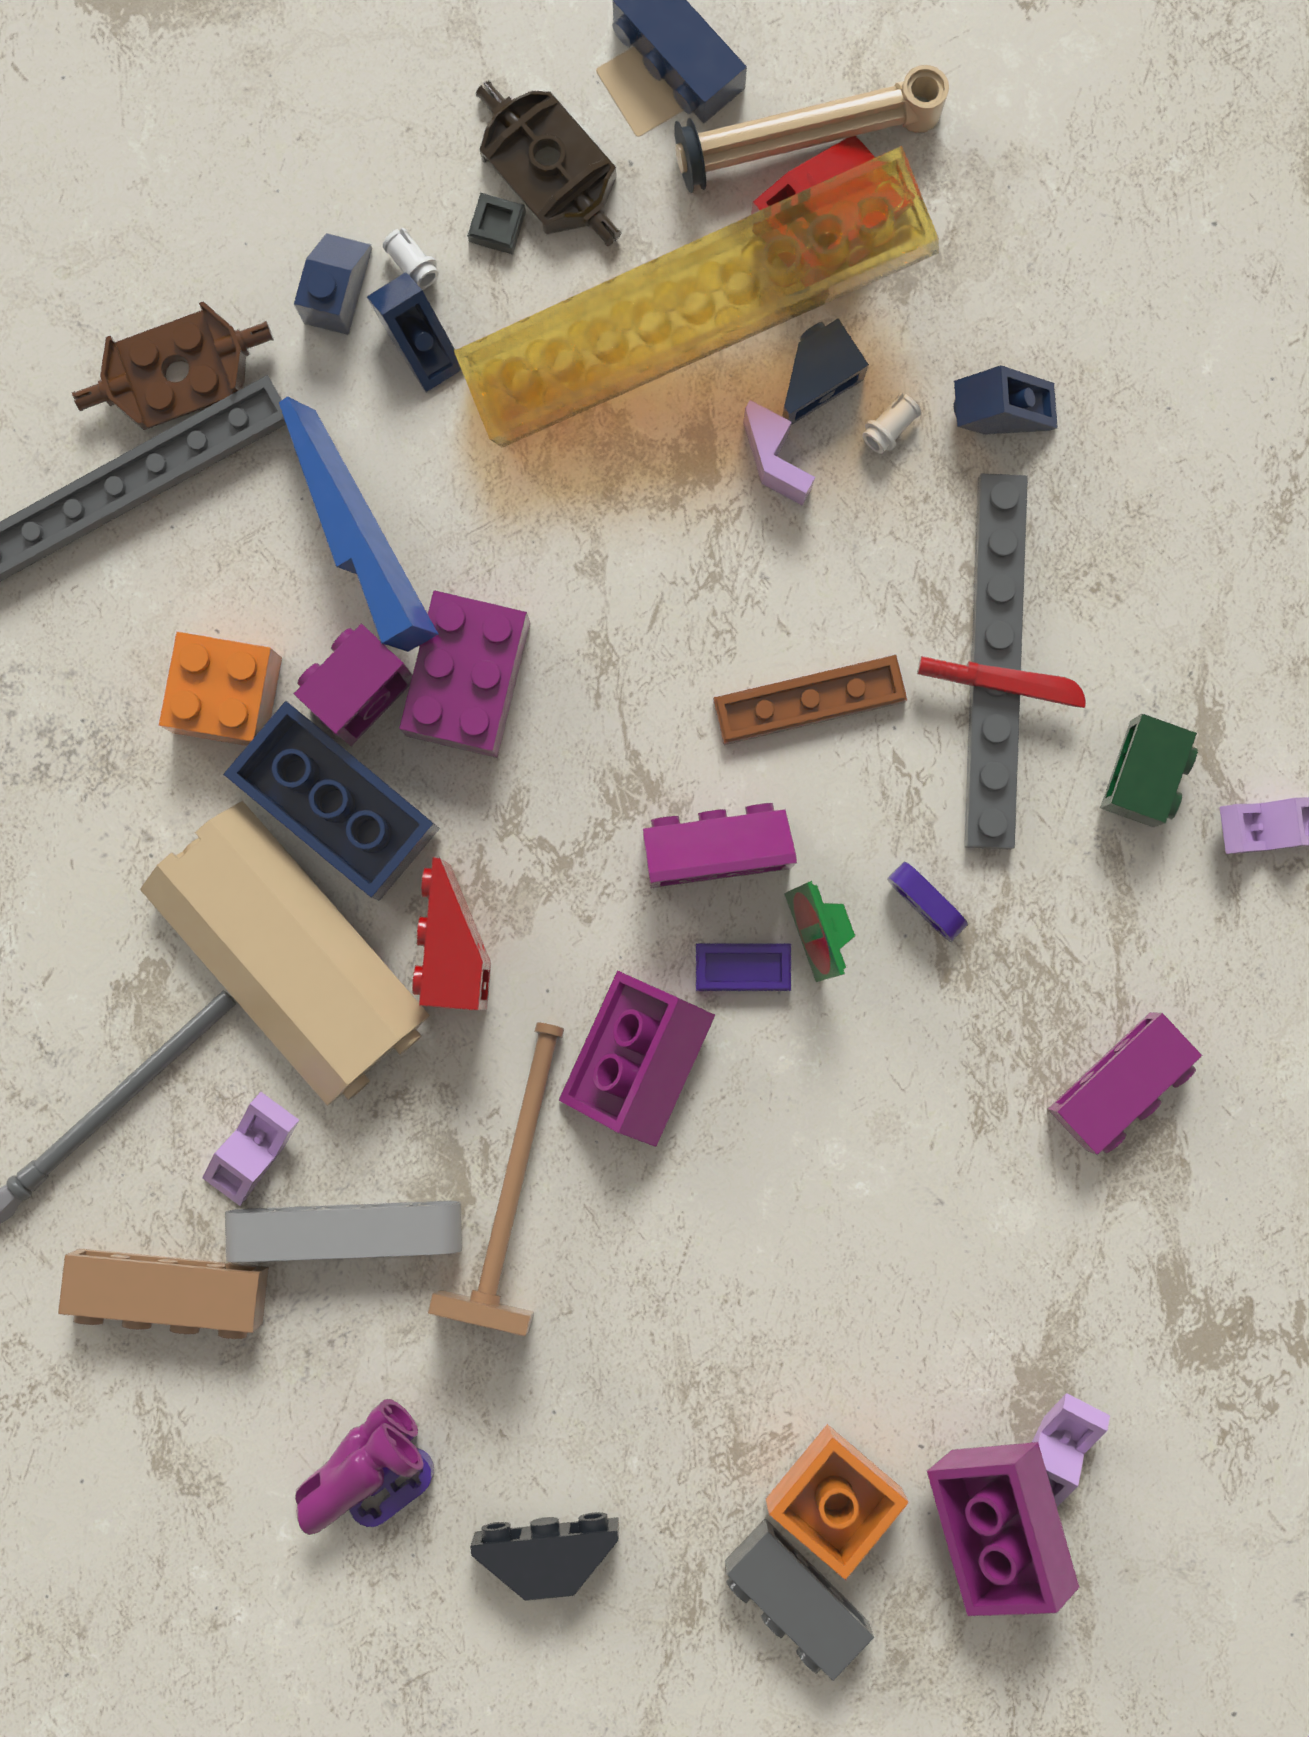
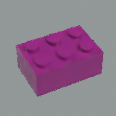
(465, 674)
(1003, 1530)

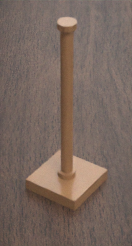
(484, 1305)

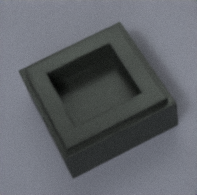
(496, 223)

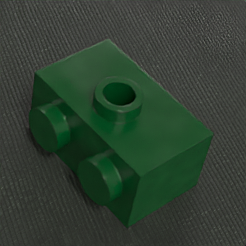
(1150, 771)

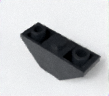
(548, 1555)

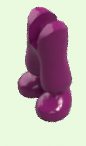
(358, 1465)

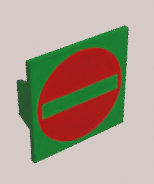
(822, 930)

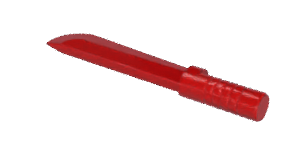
(1023, 683)

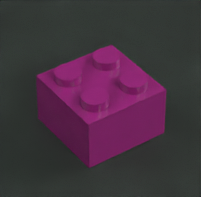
(353, 684)

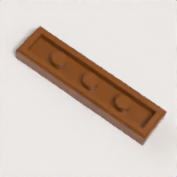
(810, 699)

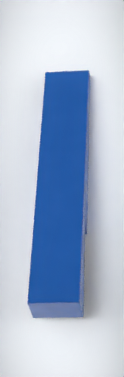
(355, 534)

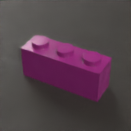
(1126, 1084)

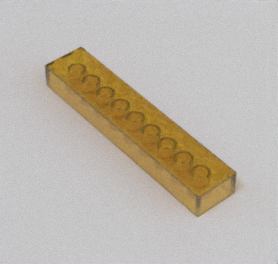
(700, 298)

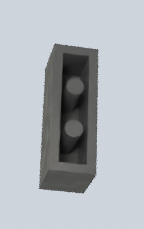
(797, 1600)

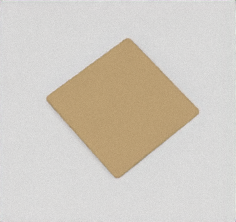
(637, 93)

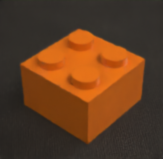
(219, 689)
(836, 1501)

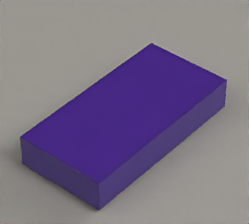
(743, 966)

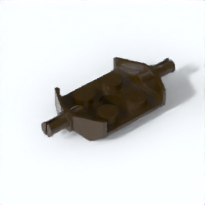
(559, 194)

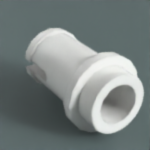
(411, 258)
(883, 431)

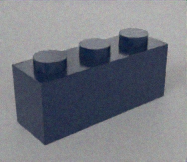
(681, 51)

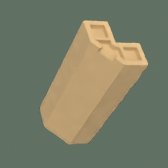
(285, 953)

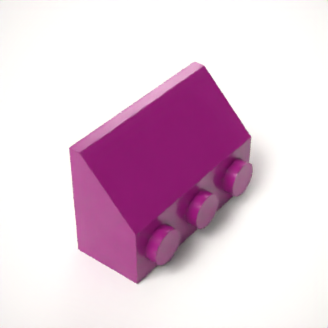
(718, 846)
(636, 1059)

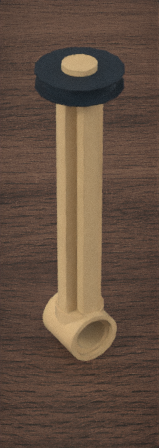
(812, 125)

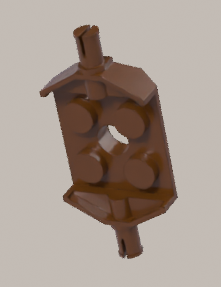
(137, 368)

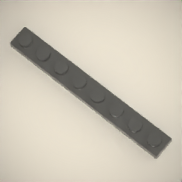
(139, 475)
(996, 643)

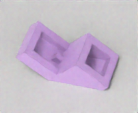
(766, 437)
(1265, 825)
(250, 1149)
(1065, 1438)

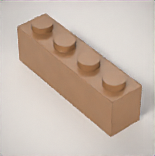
(163, 1291)

